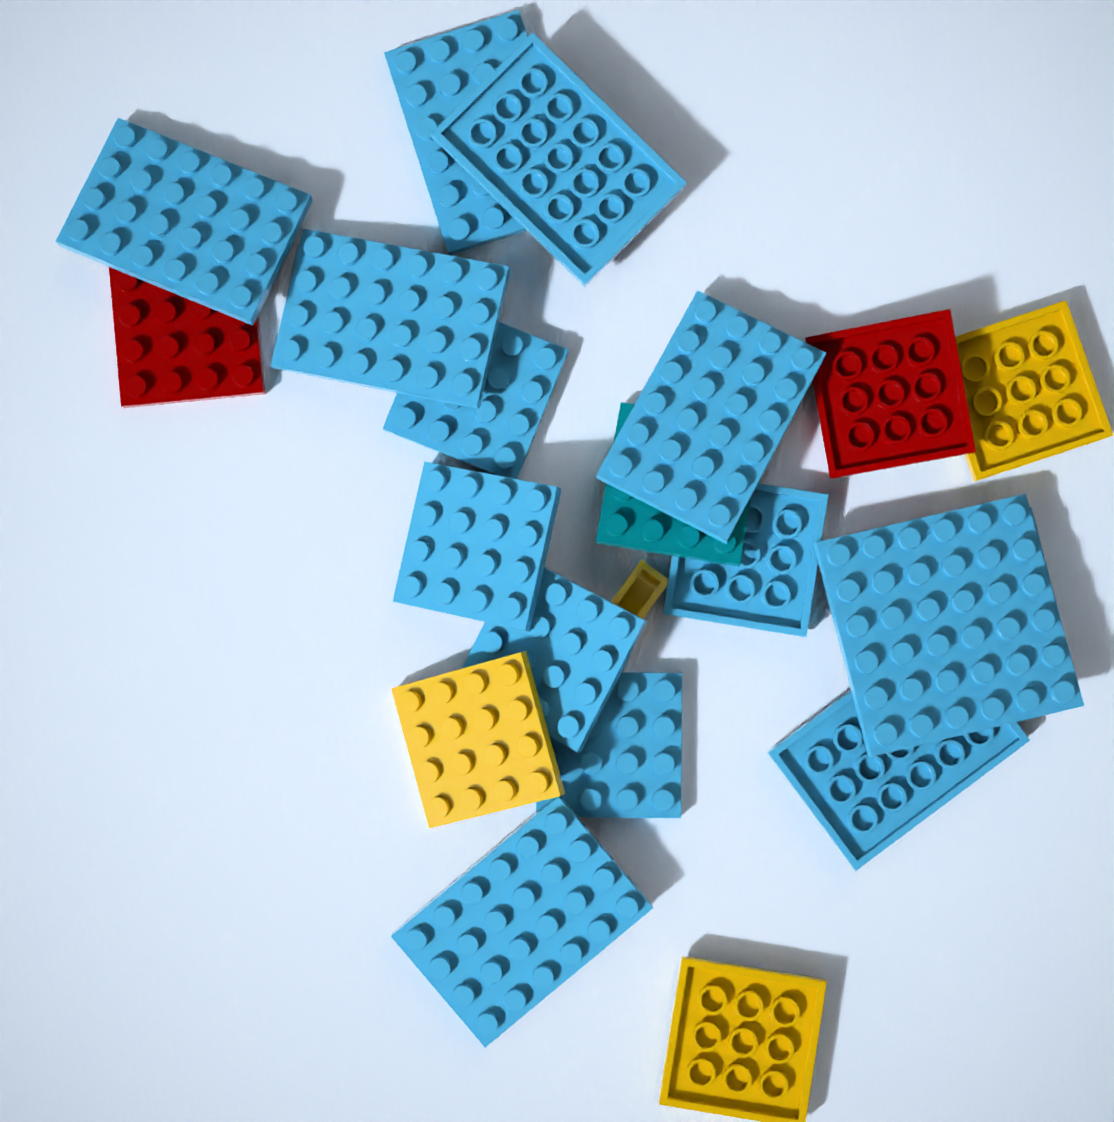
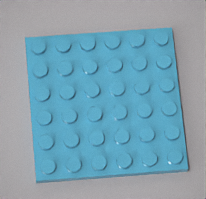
(947, 625)

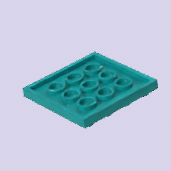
(640, 527)

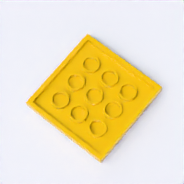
(1028, 391)
(478, 740)
(742, 1041)

